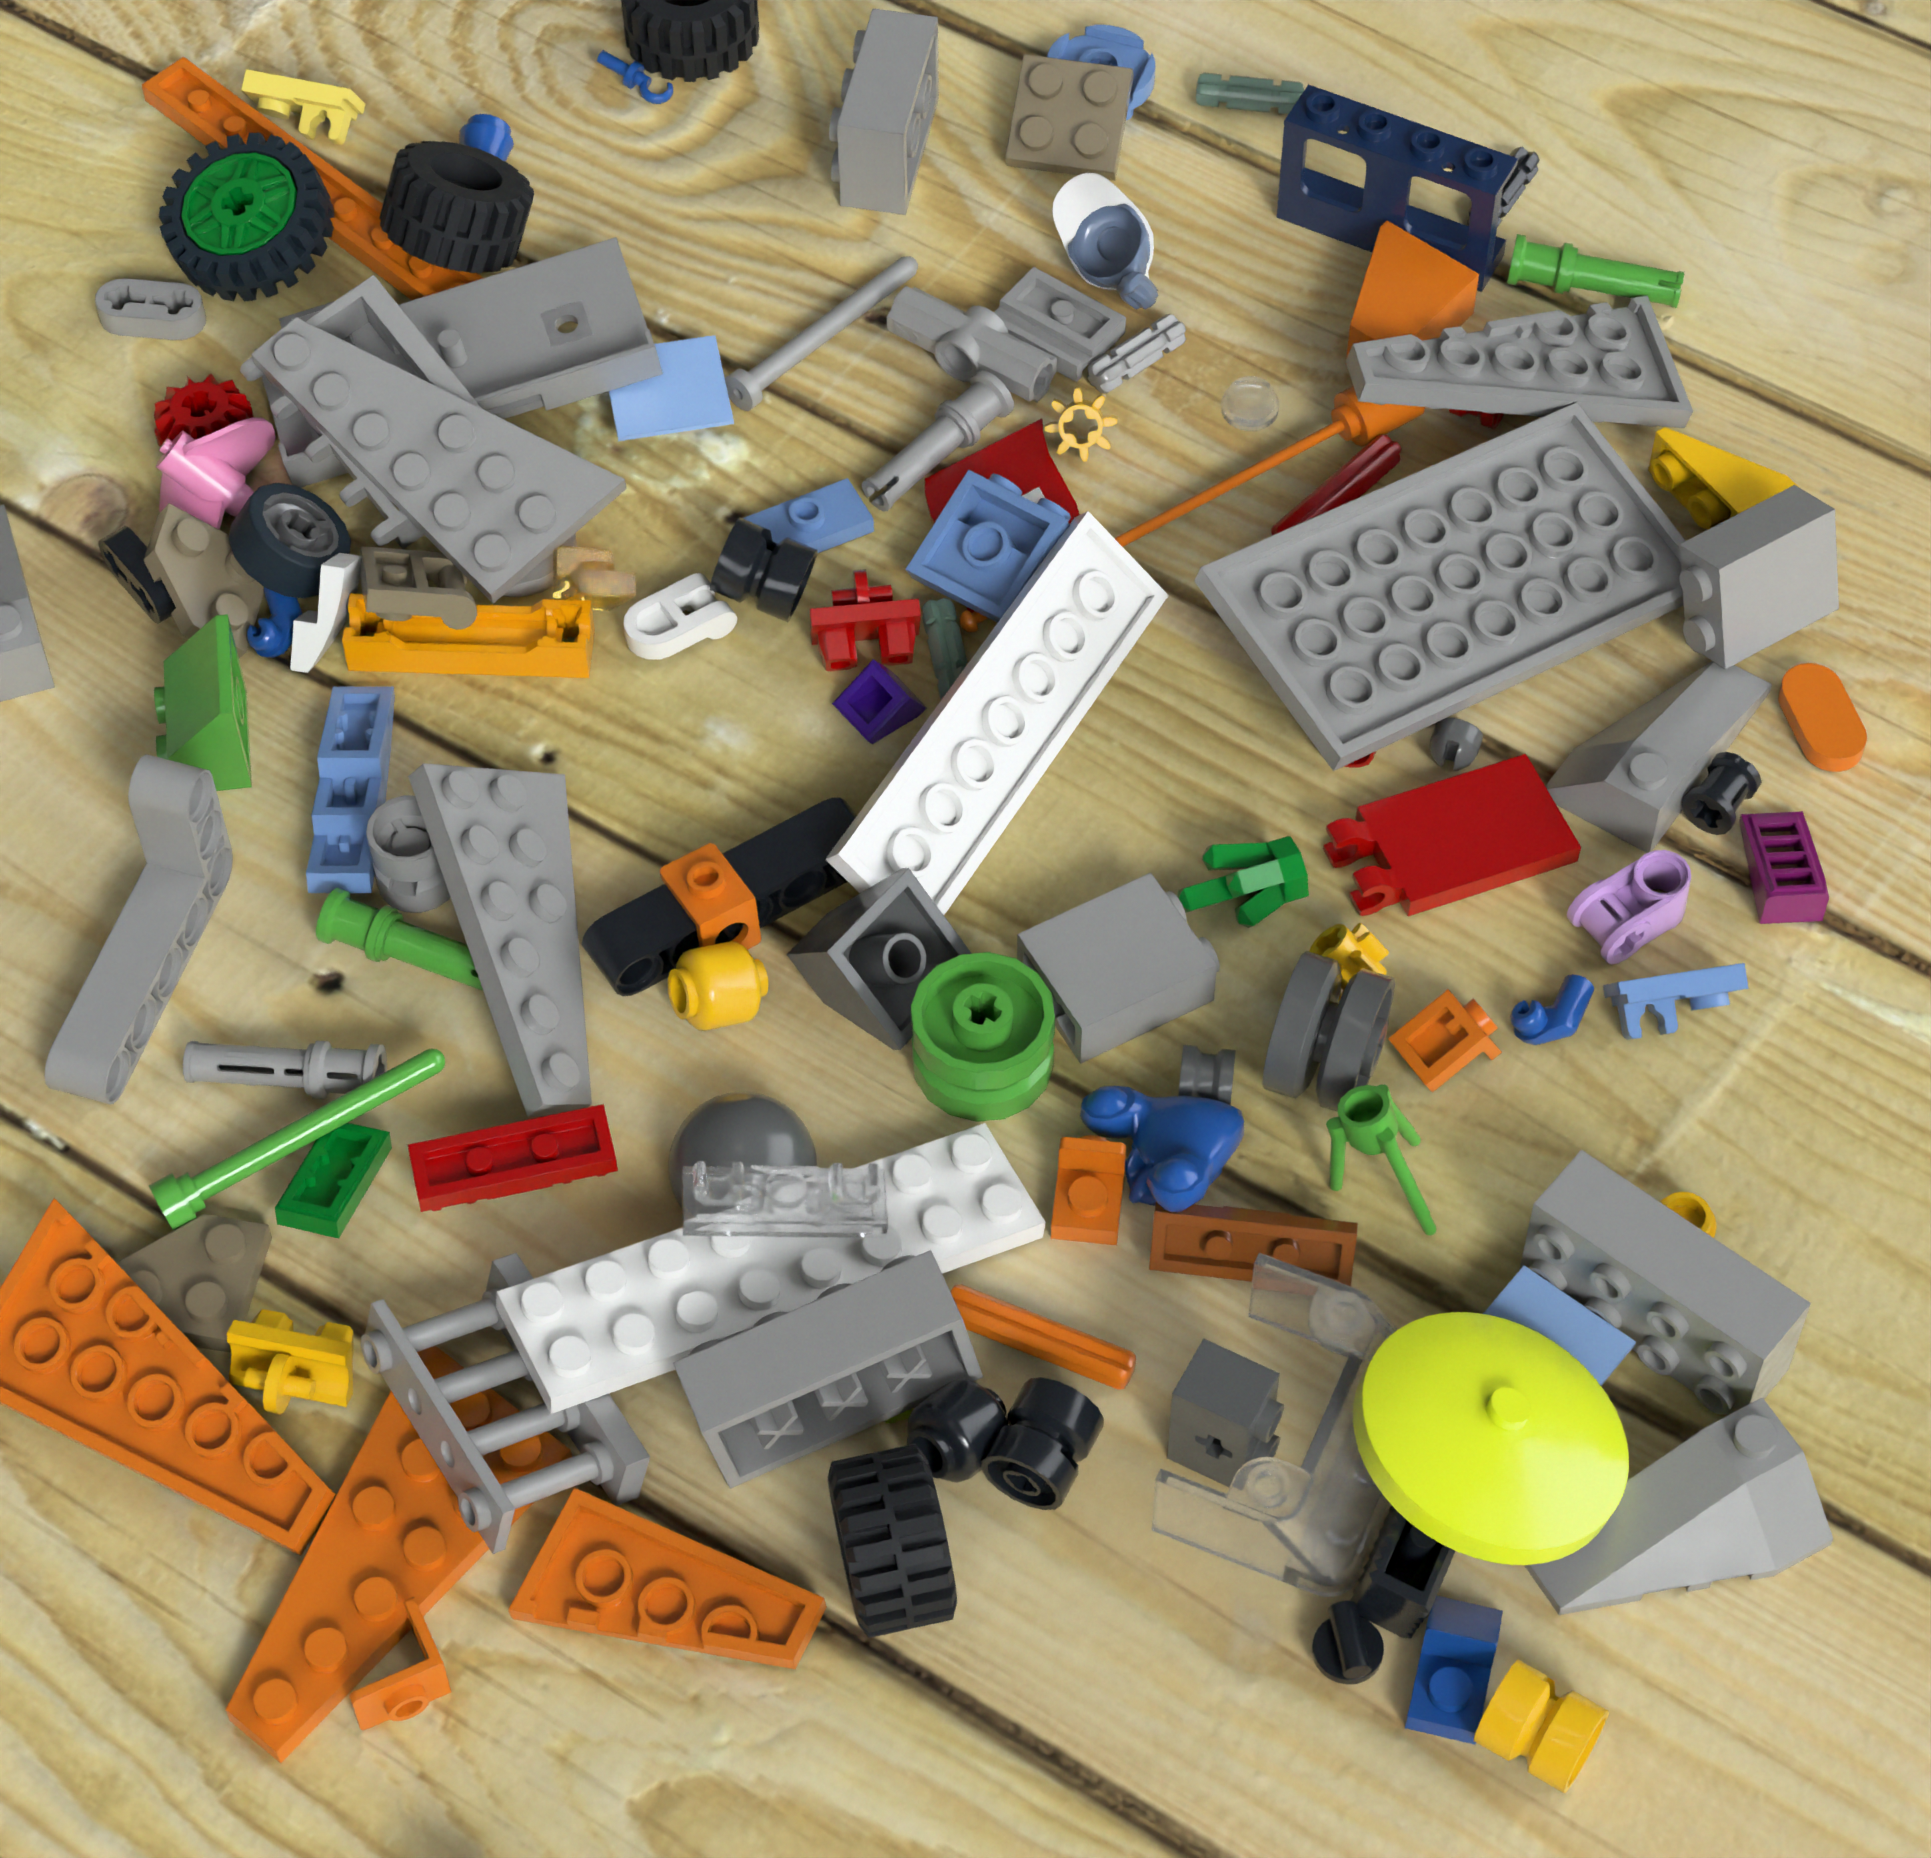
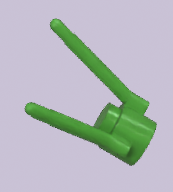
(1370, 1125)

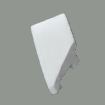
(317, 630)

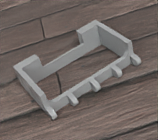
(341, 318)

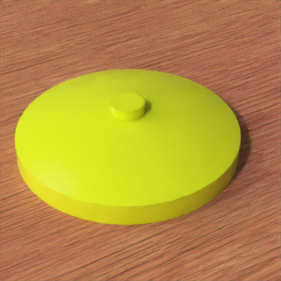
(1490, 1438)

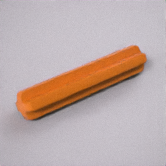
(1044, 1338)

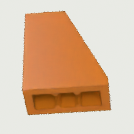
(1411, 290)

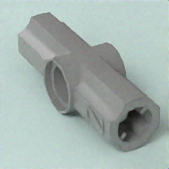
(971, 343)

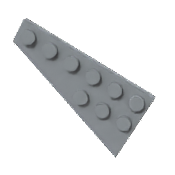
(1533, 366)
(512, 887)

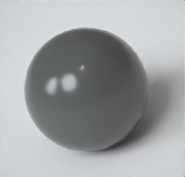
(740, 1129)

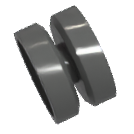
(1319, 1030)

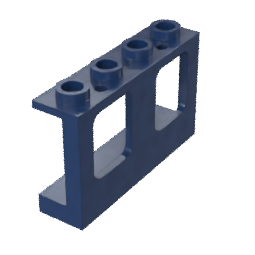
(1393, 154)

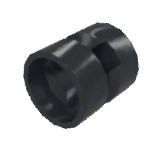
(763, 569)
(1045, 1438)

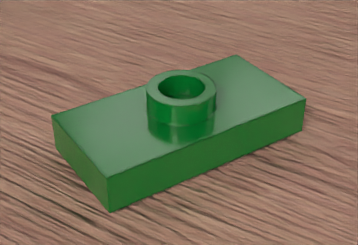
(333, 1180)

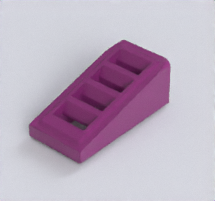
(1787, 902)

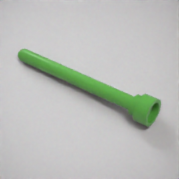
(185, 1196)

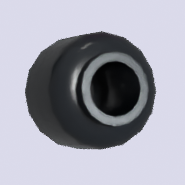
(956, 1428)

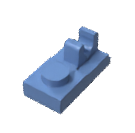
(1703, 987)

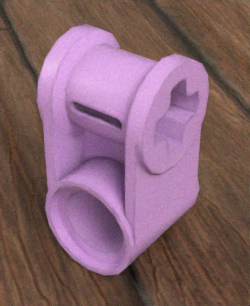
(1625, 911)

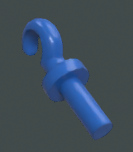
(633, 76)

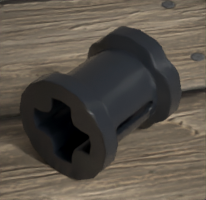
(1721, 793)

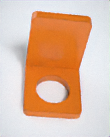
(713, 895)
(406, 1691)

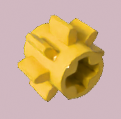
(1070, 436)
(1351, 949)

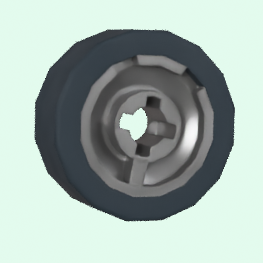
(286, 537)

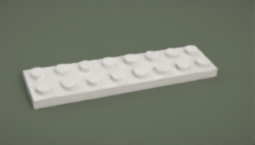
(1003, 718)
(663, 1297)

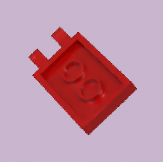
(1453, 838)

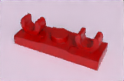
(512, 1158)

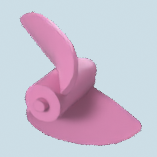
(210, 472)

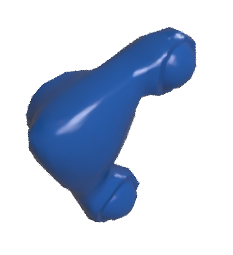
(1175, 1143)

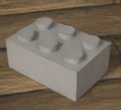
(886, 111)

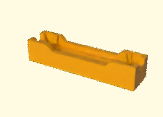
(497, 643)

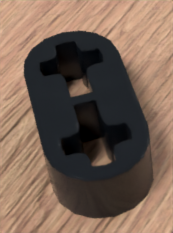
(124, 557)

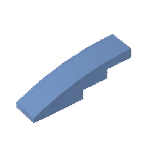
(350, 787)

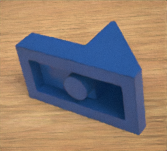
(1454, 1669)

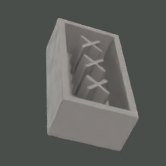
(1665, 1285)
(827, 1368)

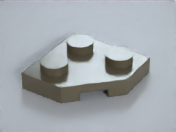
(202, 575)
(203, 1275)

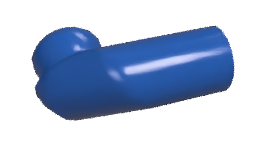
(276, 631)
(1556, 1021)

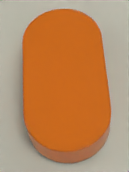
(1822, 717)

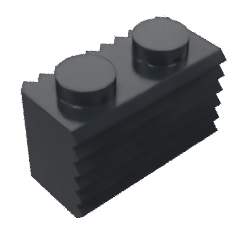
(1401, 1576)

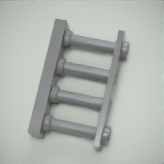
(597, 1427)

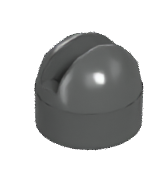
(1456, 742)

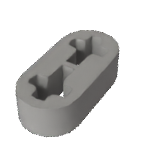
(150, 309)

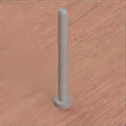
(746, 387)

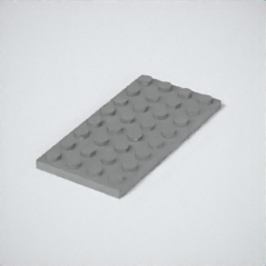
(1450, 584)

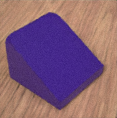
(878, 702)

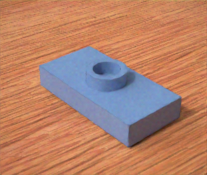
(819, 517)

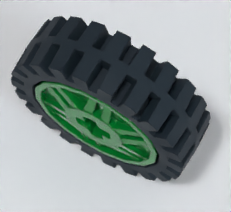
(246, 217)

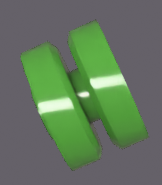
(982, 1036)

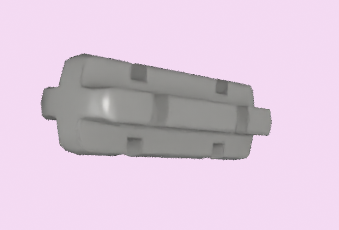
(1136, 353)

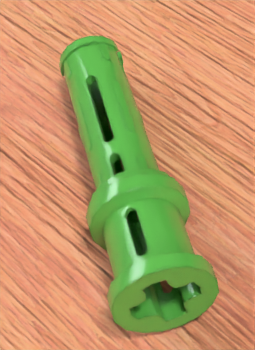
(1567, 269)
(386, 935)

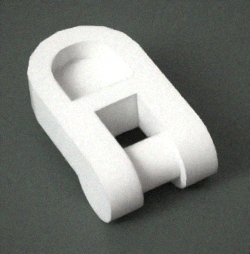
(659, 627)

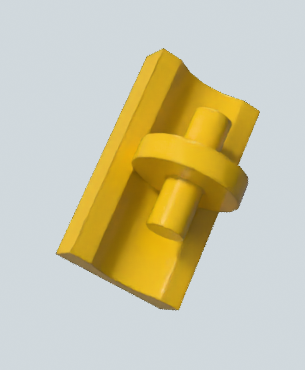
(291, 1363)

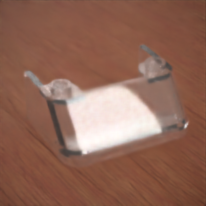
(1281, 1518)

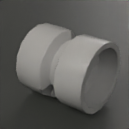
(405, 857)

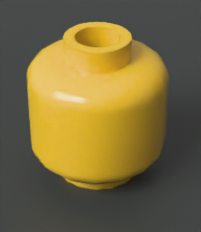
(717, 986)

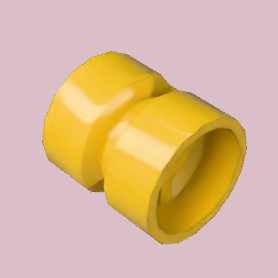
(1538, 1724)

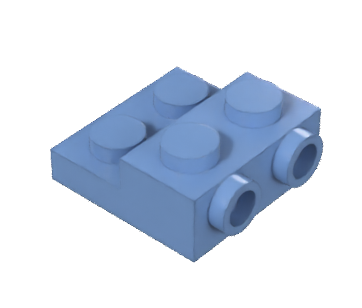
(987, 544)

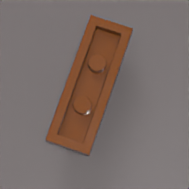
(1228, 1240)

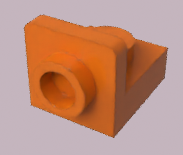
(1445, 1039)
(1089, 1190)

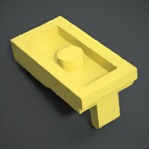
(313, 100)

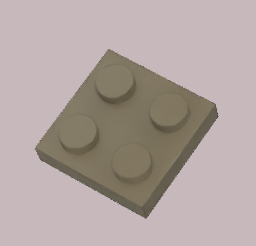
(1069, 116)

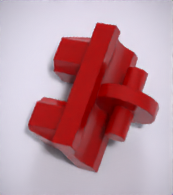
(865, 615)

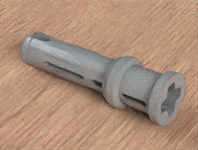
(955, 426)
(316, 1070)

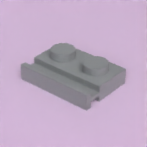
(1060, 321)

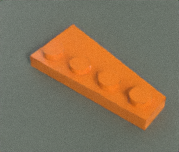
(654, 1586)

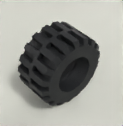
(690, 35)
(456, 206)
(892, 1540)

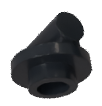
(1347, 1645)

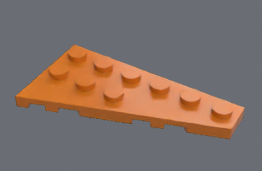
(123, 1380)
(382, 1542)

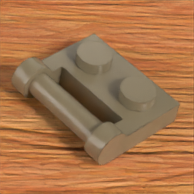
(398, 587)

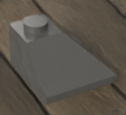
(875, 953)

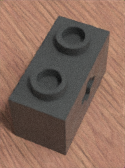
(1223, 1413)

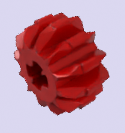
(199, 409)

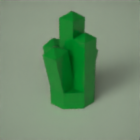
(1268, 868)

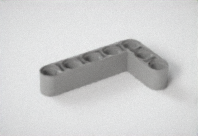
(154, 934)

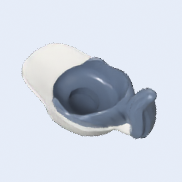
(1106, 238)

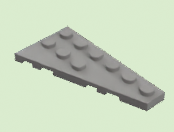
(459, 473)

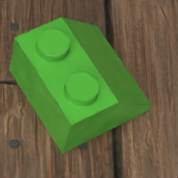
(206, 707)

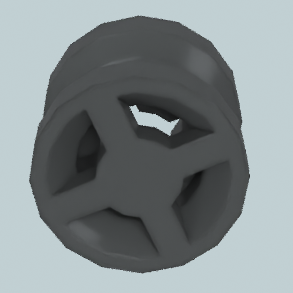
(1207, 1074)

